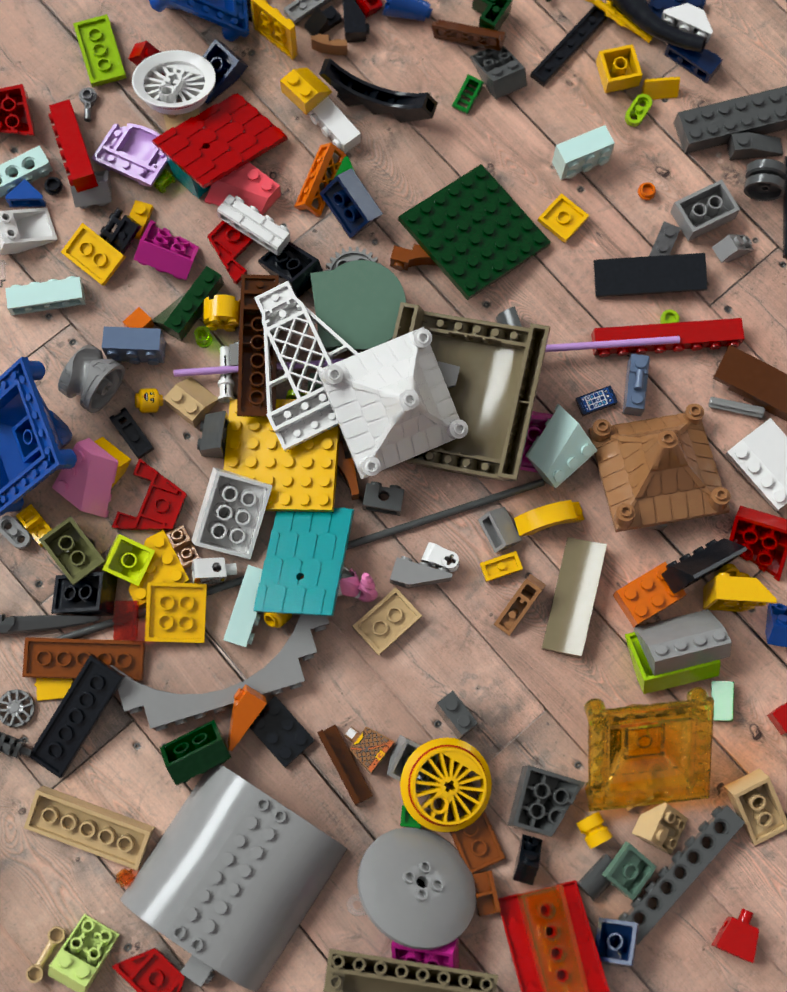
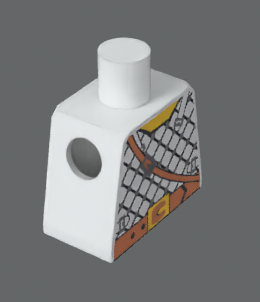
(203, 570)

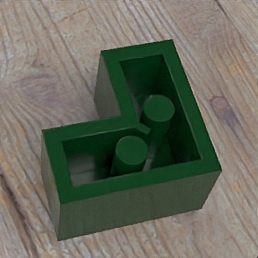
(493, 12)

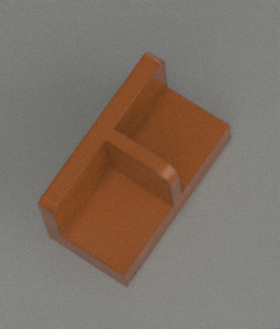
(486, 893)

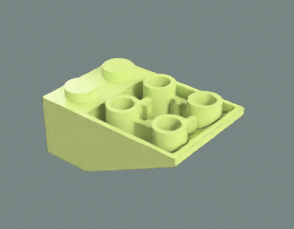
(83, 954)

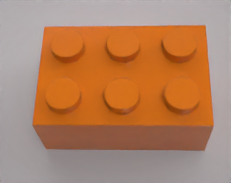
(646, 596)

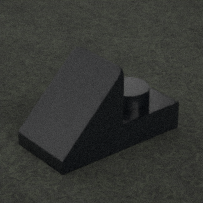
(322, 21)

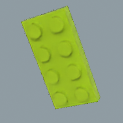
(99, 50)

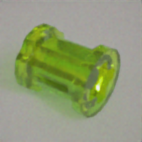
(164, 181)
(201, 332)

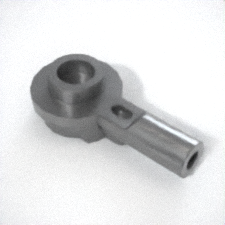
(88, 98)

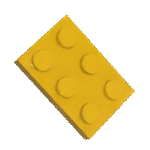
(93, 254)

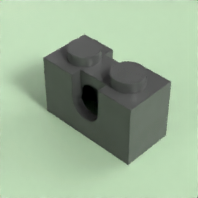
(391, 506)

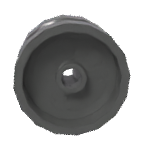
(765, 179)

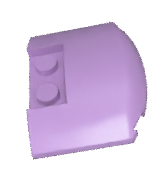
(131, 153)

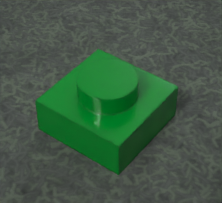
(407, 820)

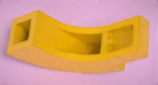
(548, 516)

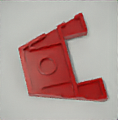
(229, 245)
(160, 505)

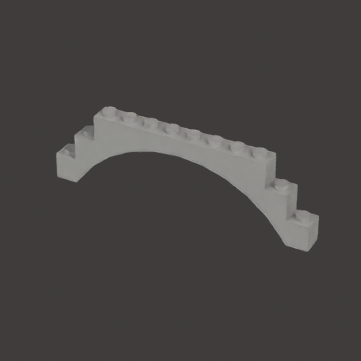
(280, 672)

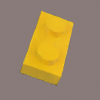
(141, 214)
(501, 566)

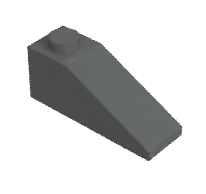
(753, 145)

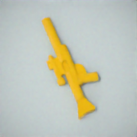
(613, 13)

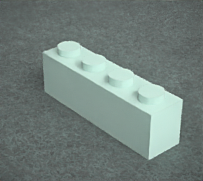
(45, 295)
(243, 617)

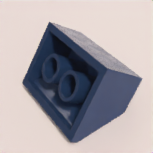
(350, 203)

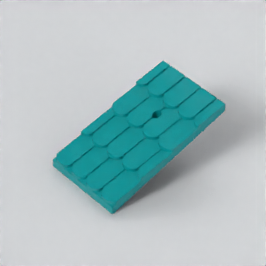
(307, 547)

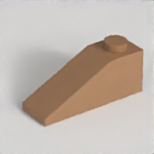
(519, 604)

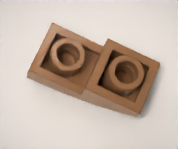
(335, 47)
(183, 546)

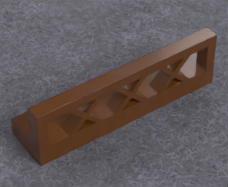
(468, 34)
(345, 764)

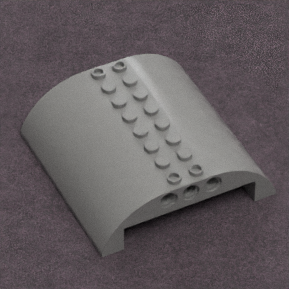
(233, 877)

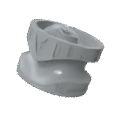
(91, 378)

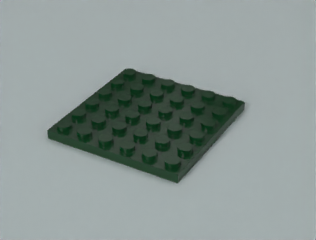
(474, 231)

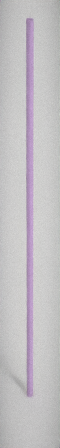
(549, 348)

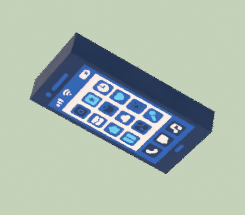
(596, 400)

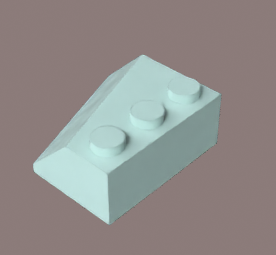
(560, 448)

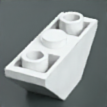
(688, 19)

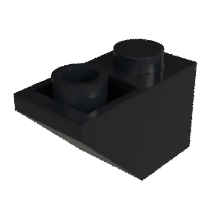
(527, 859)

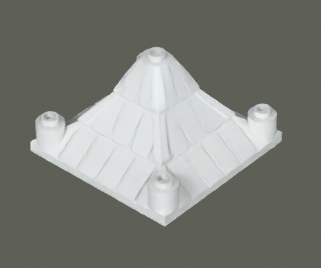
(392, 402)

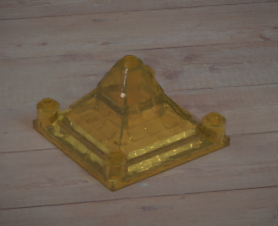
(649, 752)

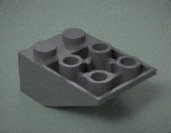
(499, 71)

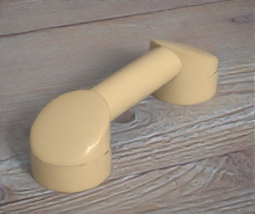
(36, 971)

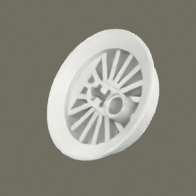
(185, 78)

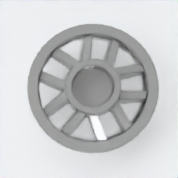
(16, 708)

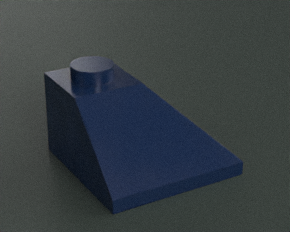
(616, 942)

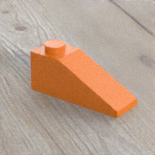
(246, 708)

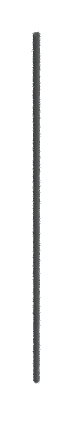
(351, 544)

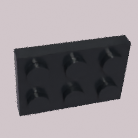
(281, 732)

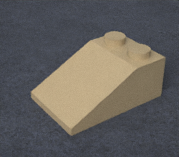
(757, 806)

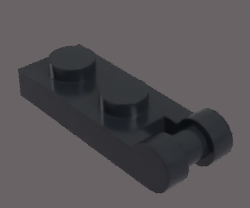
(132, 433)

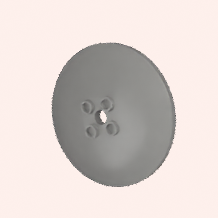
(401, 908)

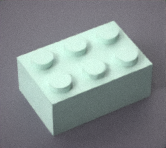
(583, 152)

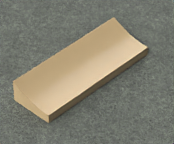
(89, 827)

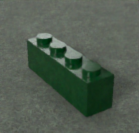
(187, 309)

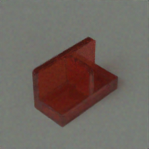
(126, 620)

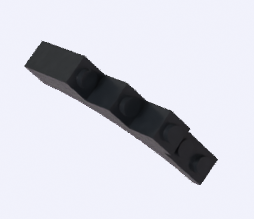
(377, 100)

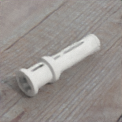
(225, 382)

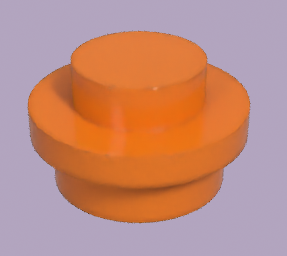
(646, 191)

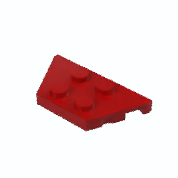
(151, 972)

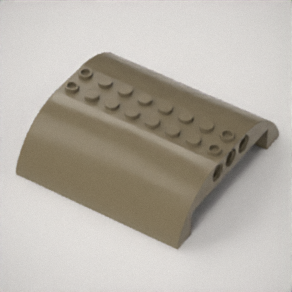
(492, 390)

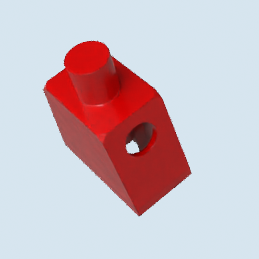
(738, 937)

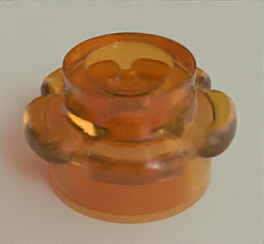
(124, 877)

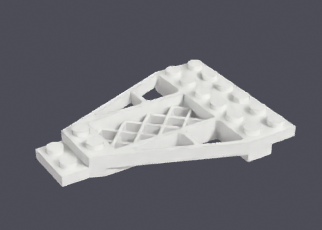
(309, 413)

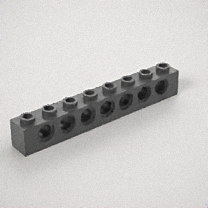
(731, 824)

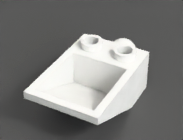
(25, 230)

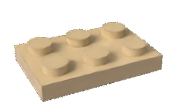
(387, 621)

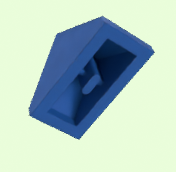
(25, 196)

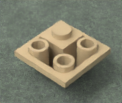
(661, 827)

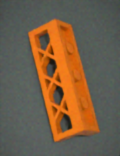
(314, 178)

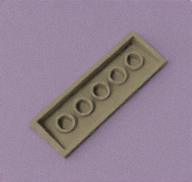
(574, 597)

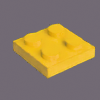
(563, 218)

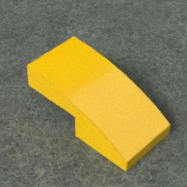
(33, 523)

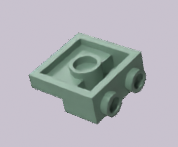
(629, 871)

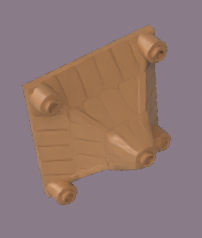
(658, 470)

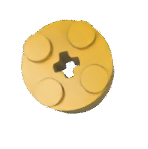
(222, 313)

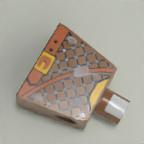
(369, 747)

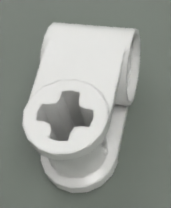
(438, 557)

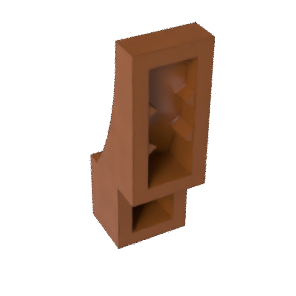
(404, 258)
(347, 469)

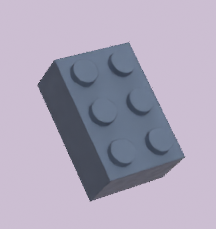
(134, 345)

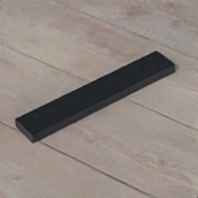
(568, 46)

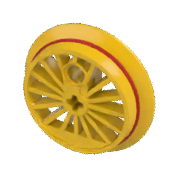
(465, 756)

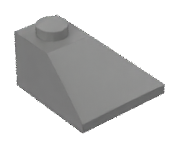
(399, 755)

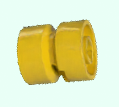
(594, 830)

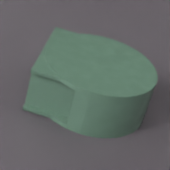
(357, 303)

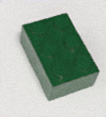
(195, 752)

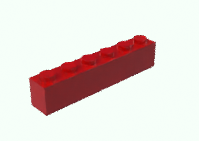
(73, 146)

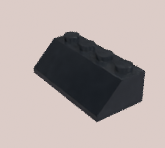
(701, 563)

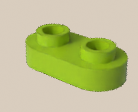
(637, 111)

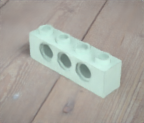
(20, 165)

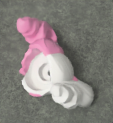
(353, 587)

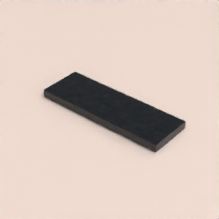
(650, 275)
(76, 716)

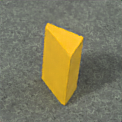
(661, 87)

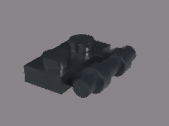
(123, 234)

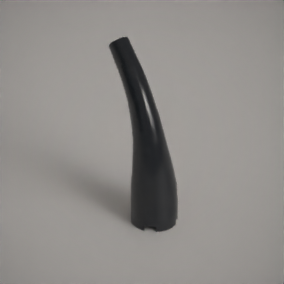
(642, 16)

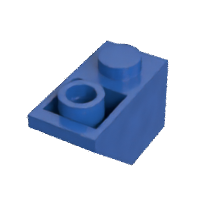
(776, 625)

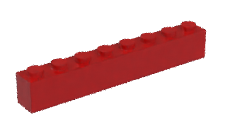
(692, 335)

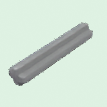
(736, 407)

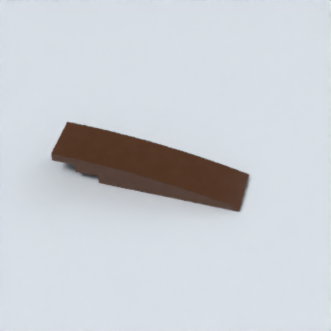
(251, 360)
(754, 380)

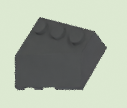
(542, 800)

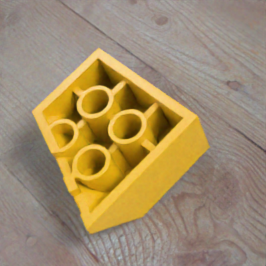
(735, 593)

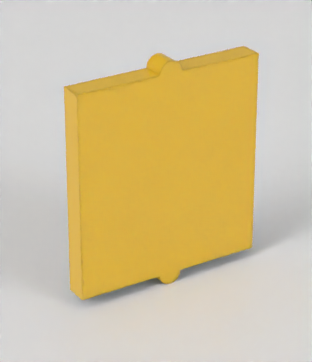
(52, 688)

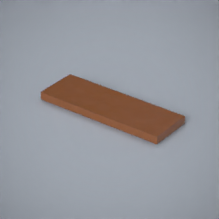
(66, 657)
(478, 841)

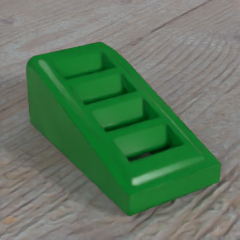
(473, 81)

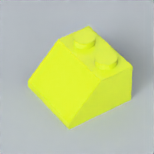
(127, 560)

